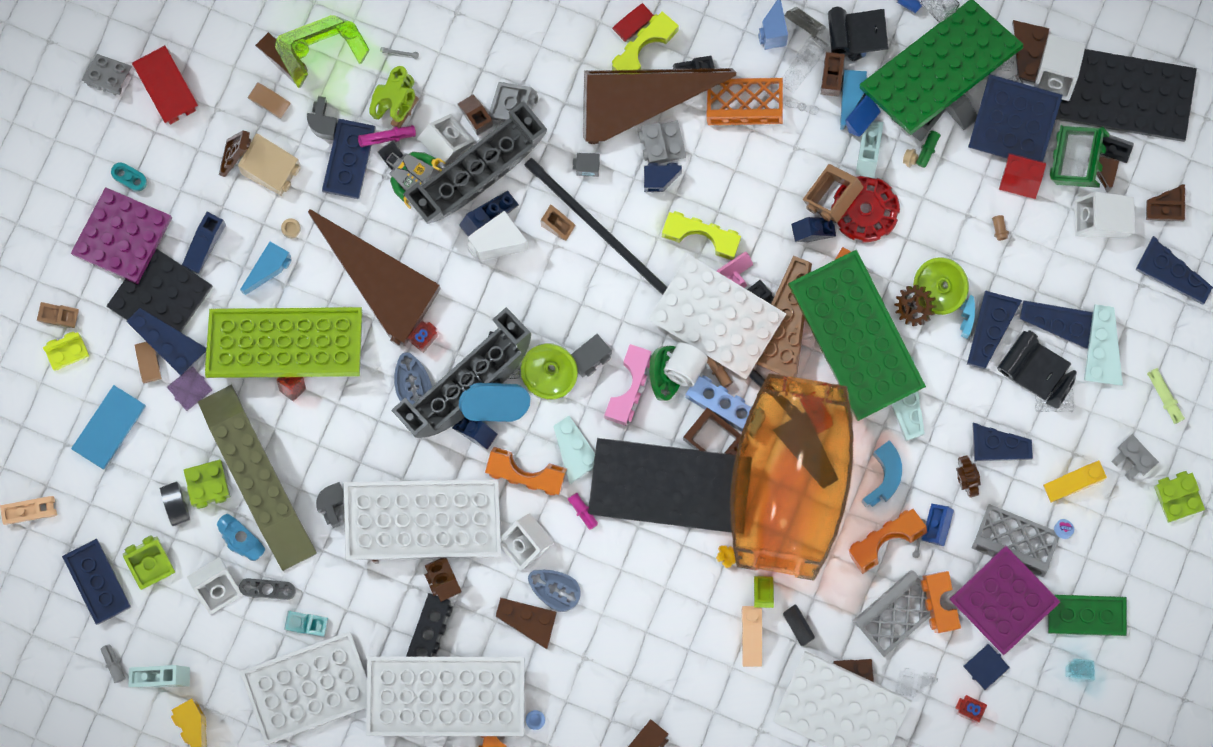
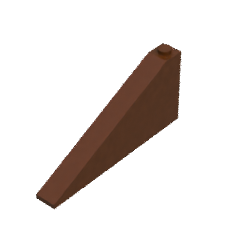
(628, 97)
(389, 287)

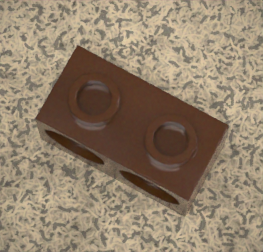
(832, 74)
(442, 579)

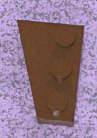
(1034, 42)

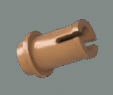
(1000, 228)

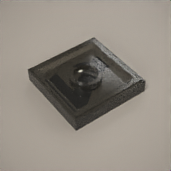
(805, 21)

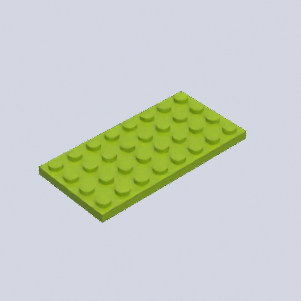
(284, 342)

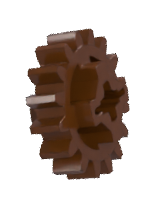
(907, 303)
(968, 476)

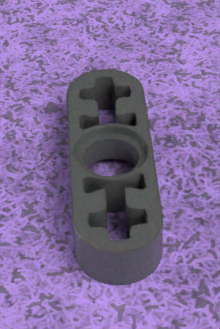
(252, 592)

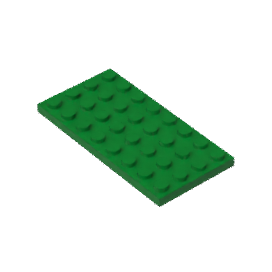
(941, 66)
(856, 334)

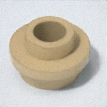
(910, 157)

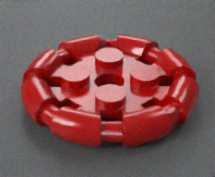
(875, 216)

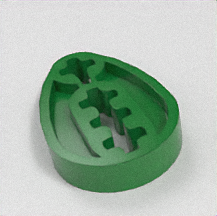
(658, 379)

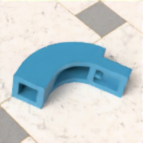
(892, 467)

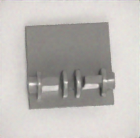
(106, 74)

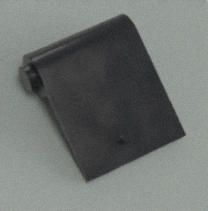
(856, 31)
(1032, 364)

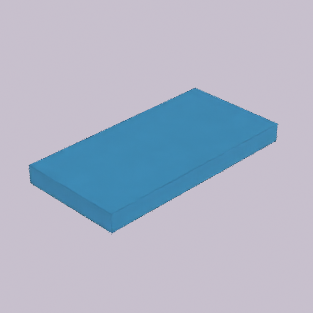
(108, 427)

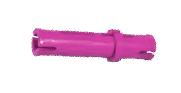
(394, 134)

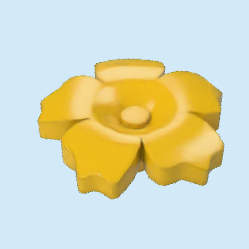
(726, 555)

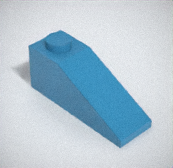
(851, 93)
(268, 266)

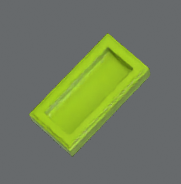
(763, 592)

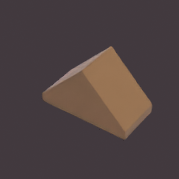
(557, 223)

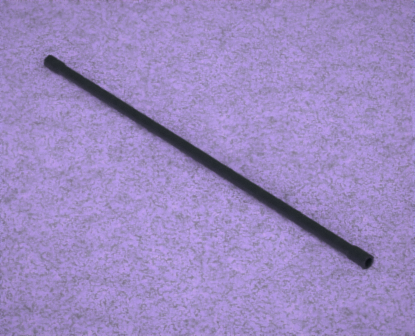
(539, 172)

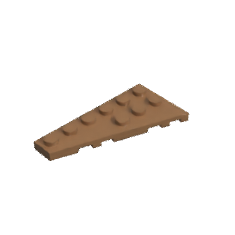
(784, 349)

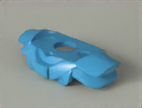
(250, 548)

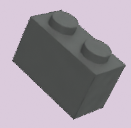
(591, 355)

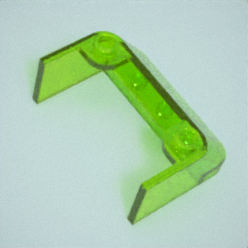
(295, 43)

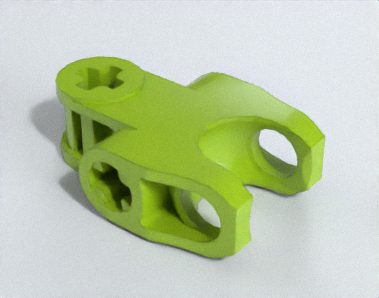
(395, 94)

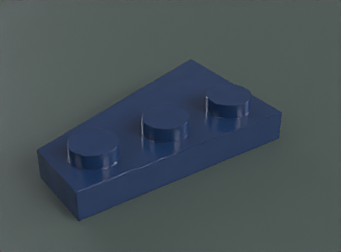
(999, 446)

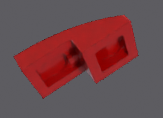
(633, 22)

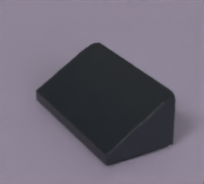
(1117, 148)
(1062, 389)
(798, 625)

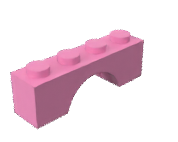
(620, 407)

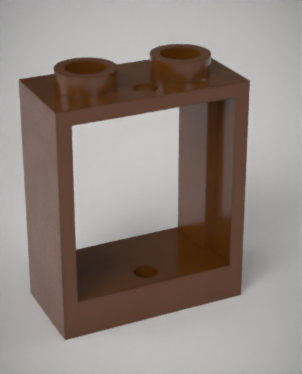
(699, 424)

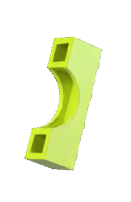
(660, 30)
(679, 227)

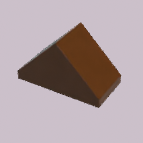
(1108, 172)

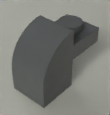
(321, 125)
(329, 499)

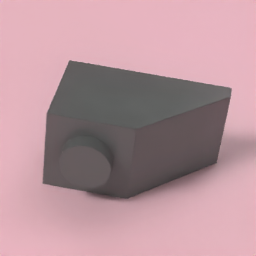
(962, 112)

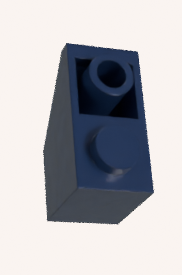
(660, 177)
(813, 229)
(476, 432)

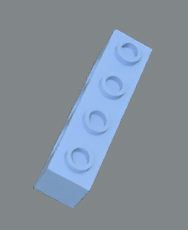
(729, 415)

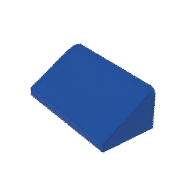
(862, 116)
(938, 524)

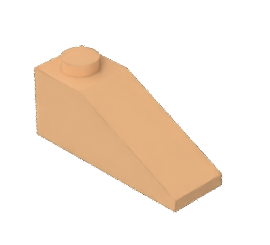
(751, 636)

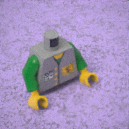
(409, 170)

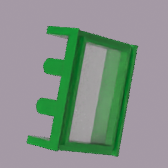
(1078, 156)

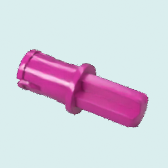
(582, 511)

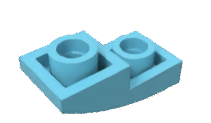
(968, 312)

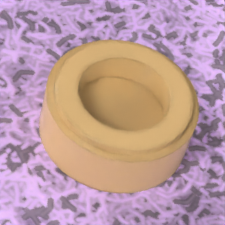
(290, 228)

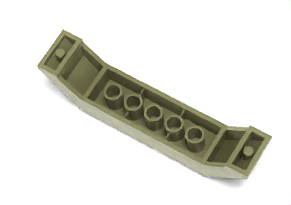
(256, 478)

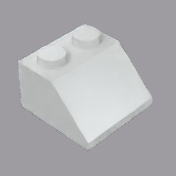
(446, 138)
(525, 541)
(214, 586)

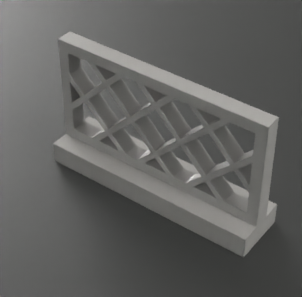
(991, 547)
(883, 602)

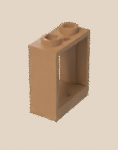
(821, 186)

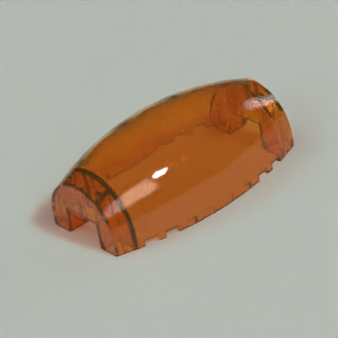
(792, 476)

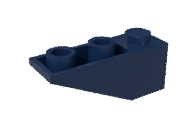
(488, 211)
(203, 242)

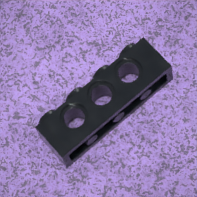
(431, 605)

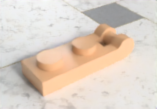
(27, 510)

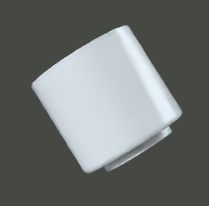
(685, 364)

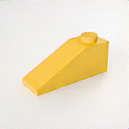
(1075, 481)

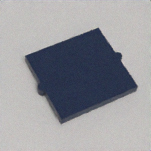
(986, 666)

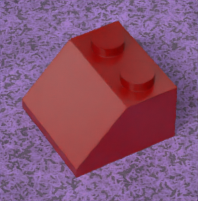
(1022, 175)

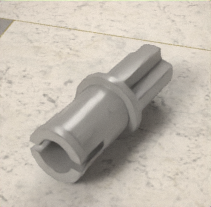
(112, 663)

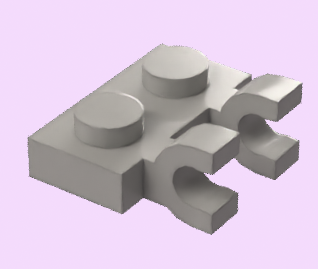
(1137, 455)

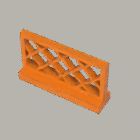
(746, 116)

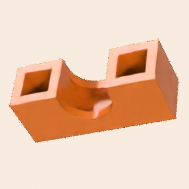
(934, 586)

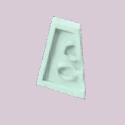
(574, 449)

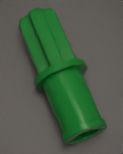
(928, 148)

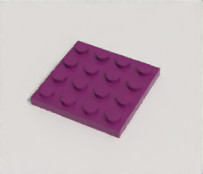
(121, 235)
(1004, 600)

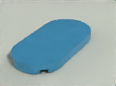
(494, 402)

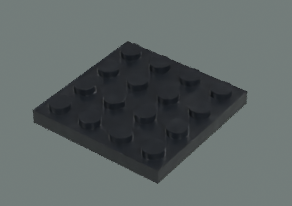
(164, 291)

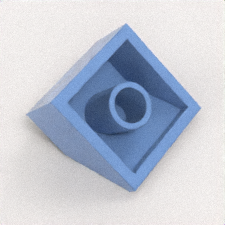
(773, 29)

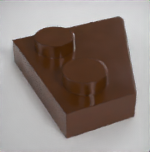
(1167, 206)

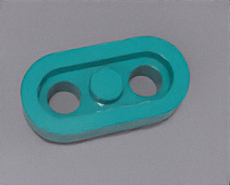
(129, 176)

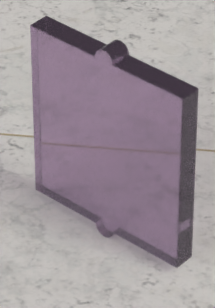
(189, 388)

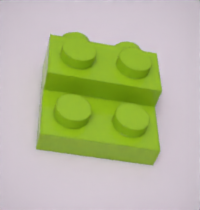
(206, 484)
(1179, 496)
(148, 562)

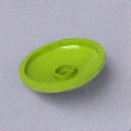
(933, 275)
(544, 381)

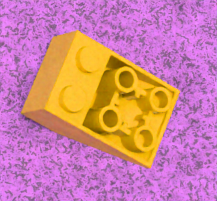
(192, 722)

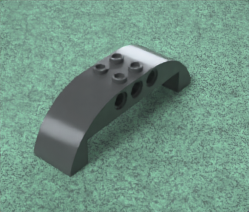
(478, 166)
(488, 363)

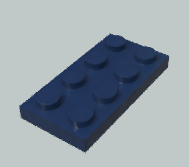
(347, 160)
(96, 581)

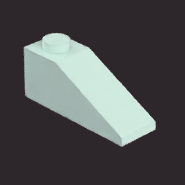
(869, 150)
(159, 676)

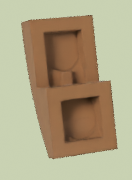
(269, 100)
(57, 315)
(147, 362)

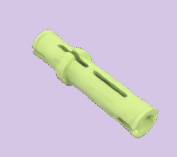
(1166, 396)

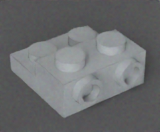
(509, 96)
(662, 142)

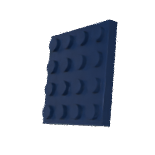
(1014, 119)

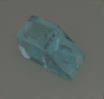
(1080, 670)

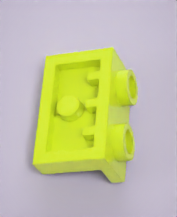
(66, 350)

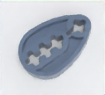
(402, 374)
(562, 580)

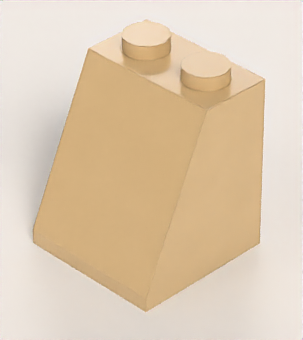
(269, 165)

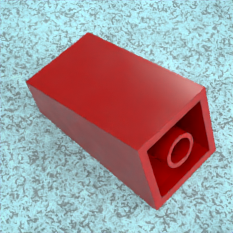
(165, 85)

